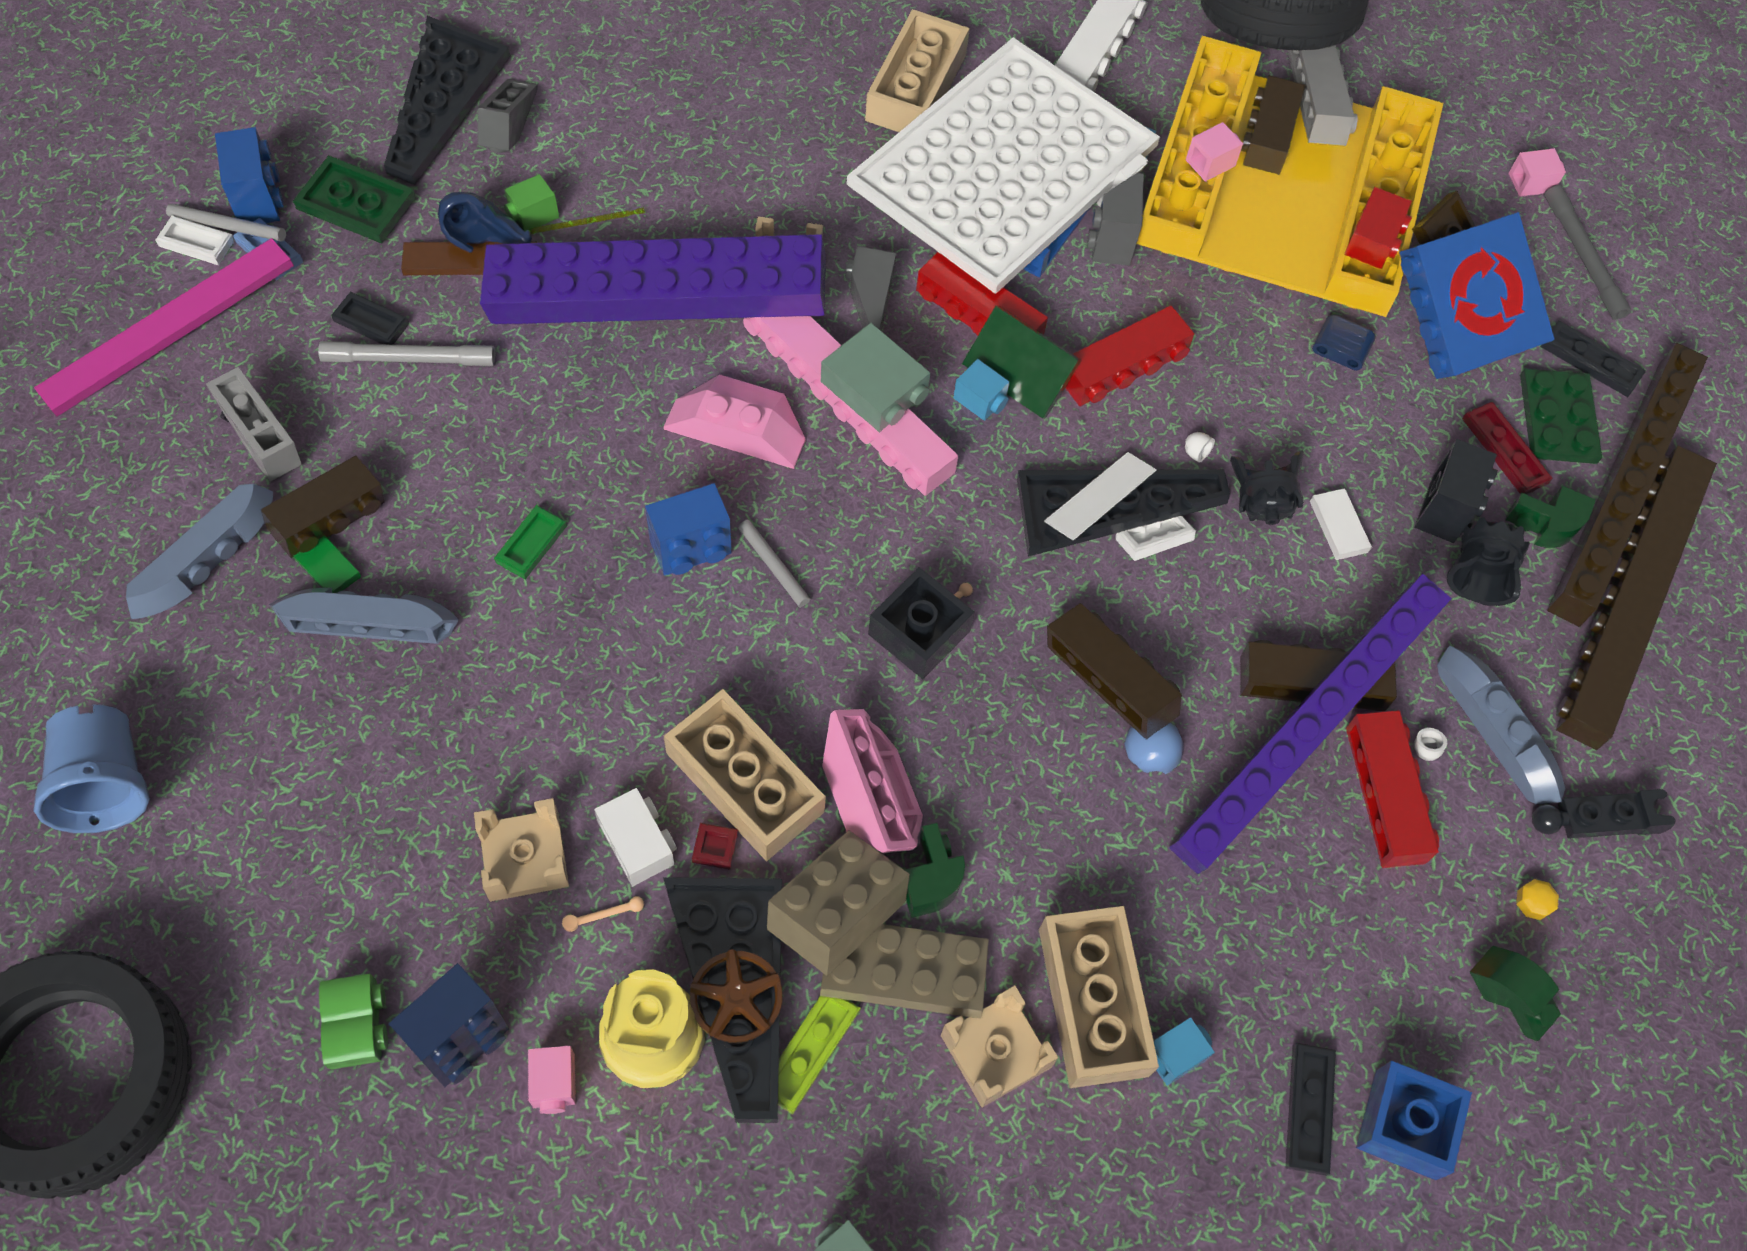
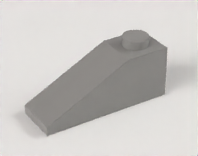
(255, 424)

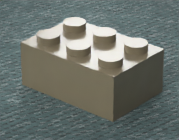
(837, 902)

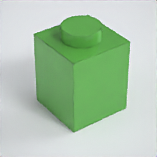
(531, 203)

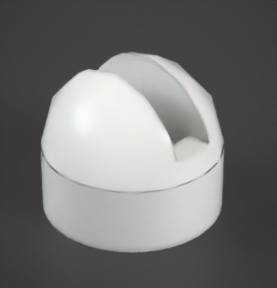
(1199, 445)
(1427, 740)

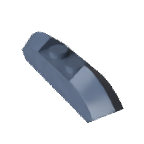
(198, 552)
(375, 617)
(1502, 726)

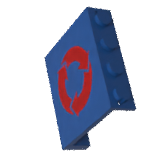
(1476, 296)

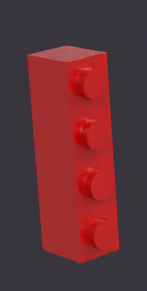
(969, 299)
(1129, 354)
(1392, 789)

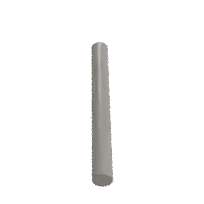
(226, 222)

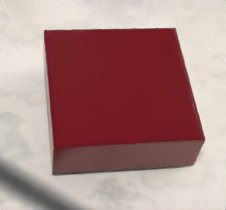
(715, 846)

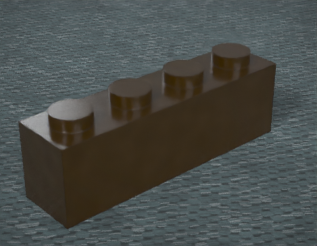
(1296, 669)
(1114, 670)

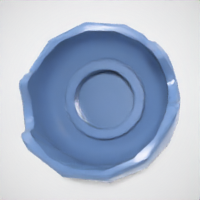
(1158, 753)

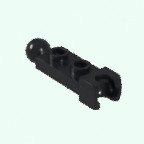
(1605, 815)

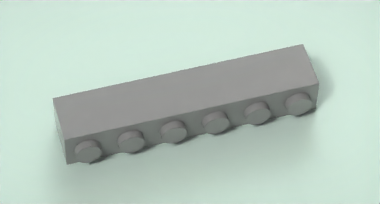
(1325, 97)

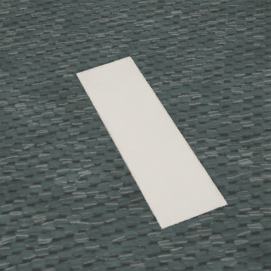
(1100, 496)

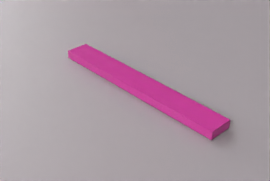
(163, 327)

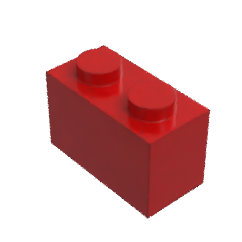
(1378, 228)

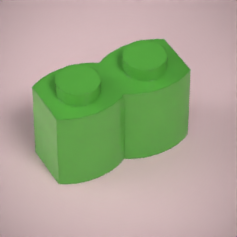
(351, 1021)

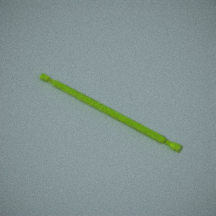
(586, 220)

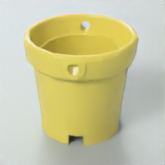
(649, 1030)

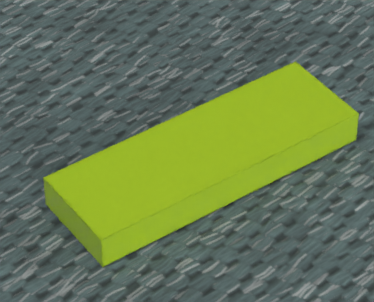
(812, 1048)

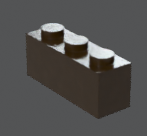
(1272, 124)
(323, 506)

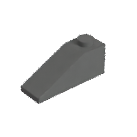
(504, 115)
(871, 283)

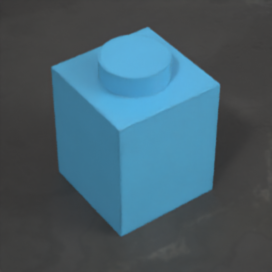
(981, 390)
(1182, 1050)

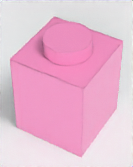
(1214, 151)
(1536, 172)
(551, 1078)

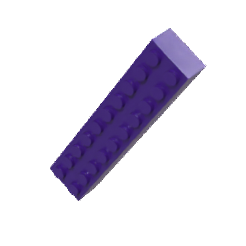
(654, 279)

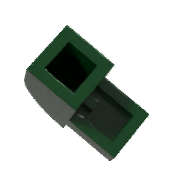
(1553, 522)
(938, 882)
(1519, 985)

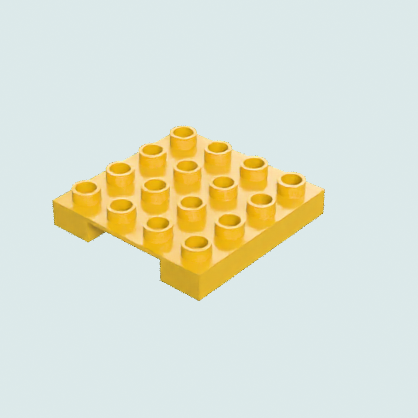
(1293, 223)

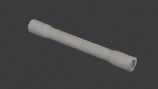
(349, 352)

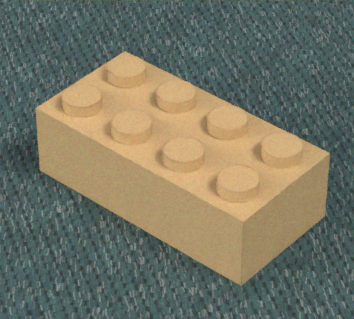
(916, 70)
(744, 774)
(1097, 997)

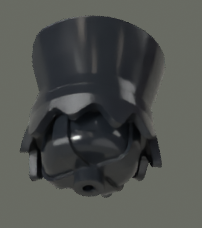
(1271, 492)
(1489, 563)

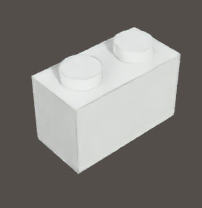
(635, 837)

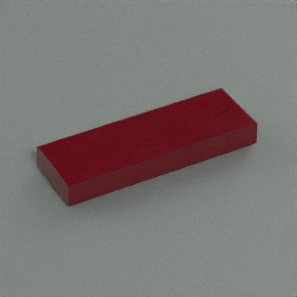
(1512, 453)

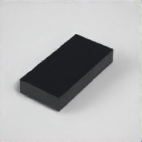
(370, 319)

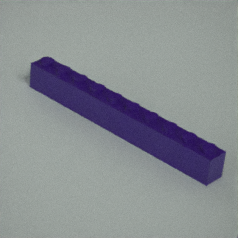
(1309, 724)

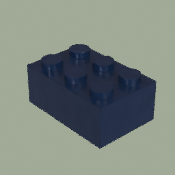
(451, 1026)

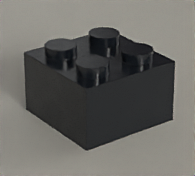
(1457, 491)
(920, 622)

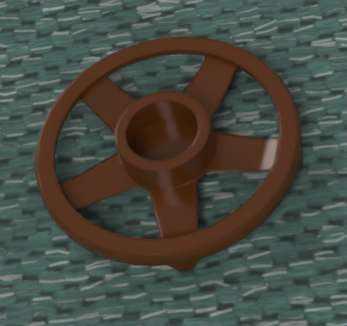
(736, 995)

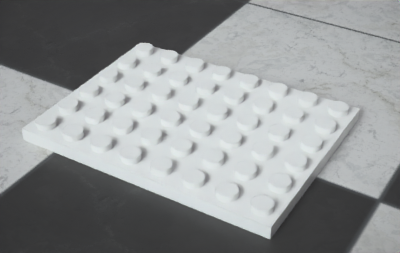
(1002, 163)

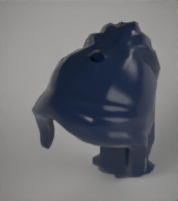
(472, 219)

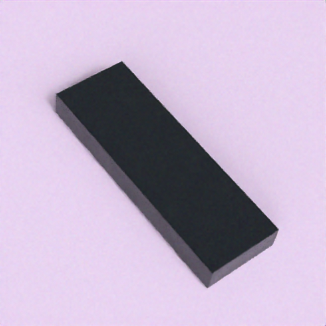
(1594, 359)
(1311, 1109)

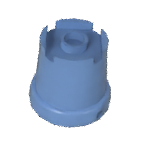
(89, 772)

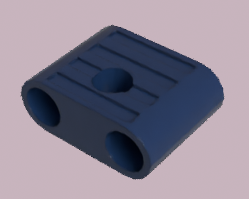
(1344, 342)

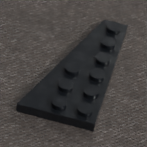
(440, 92)
(1158, 498)
(717, 918)

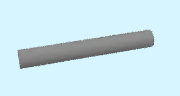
(774, 563)

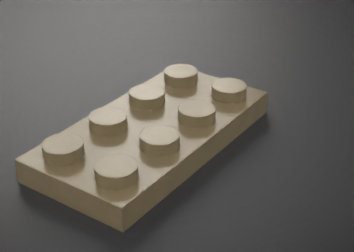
(914, 971)

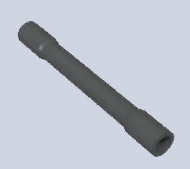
(1609, 292)

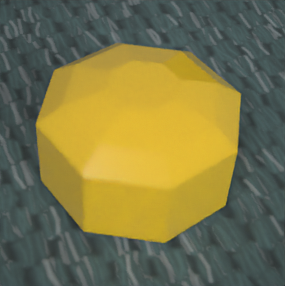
(1537, 899)

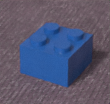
(249, 175)
(689, 530)
(1414, 1120)

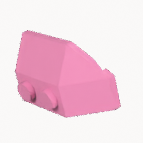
(739, 419)
(870, 783)

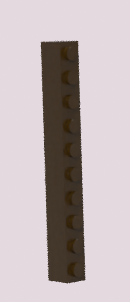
(1627, 486)
(1634, 600)

